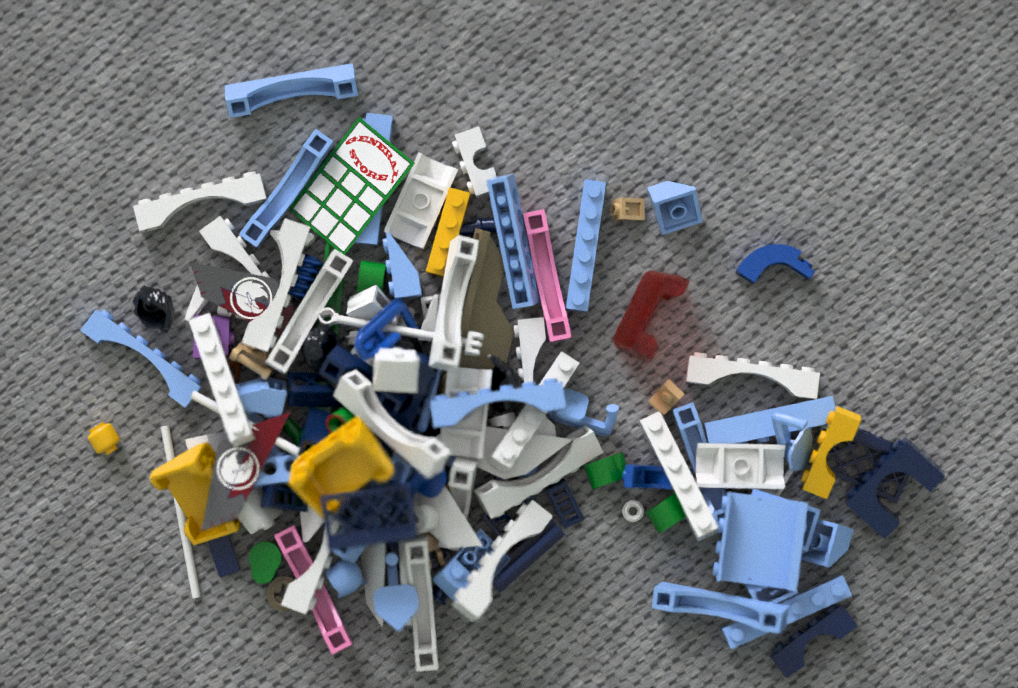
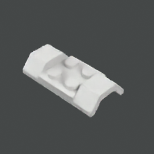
(420, 201)
(469, 434)
(740, 465)

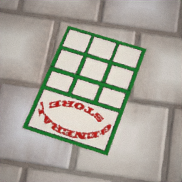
(351, 186)

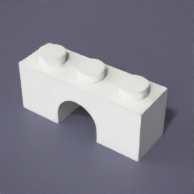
(468, 145)

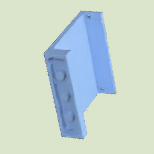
(760, 541)

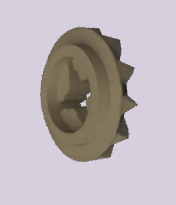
(275, 587)

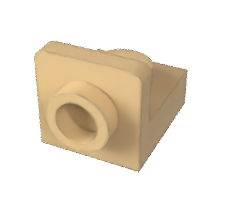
(628, 209)
(666, 397)

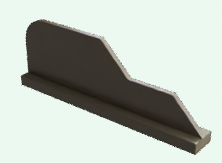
(481, 310)

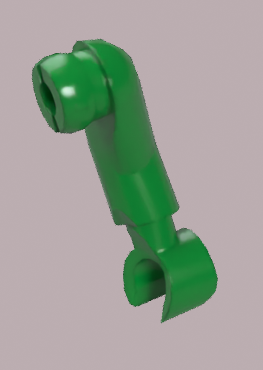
(293, 431)

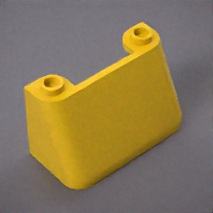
(339, 465)
(189, 482)

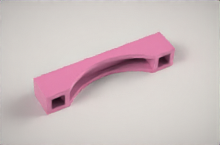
(546, 276)
(324, 610)

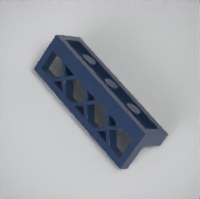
(311, 393)

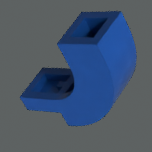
(770, 255)
(646, 477)

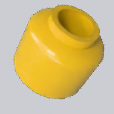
(103, 438)

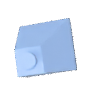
(674, 206)
(827, 543)

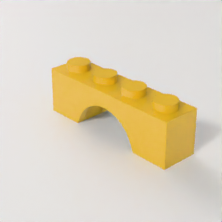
(449, 227)
(840, 428)

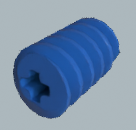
(305, 276)

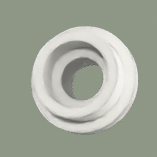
(633, 518)

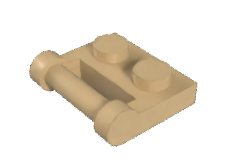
(253, 359)

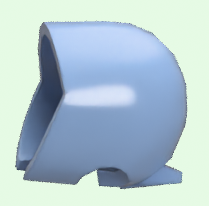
(345, 577)

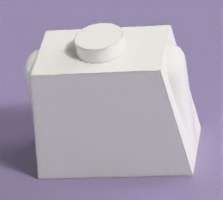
(368, 304)
(396, 370)
(256, 517)

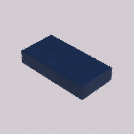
(224, 555)

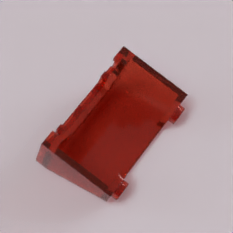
(631, 334)

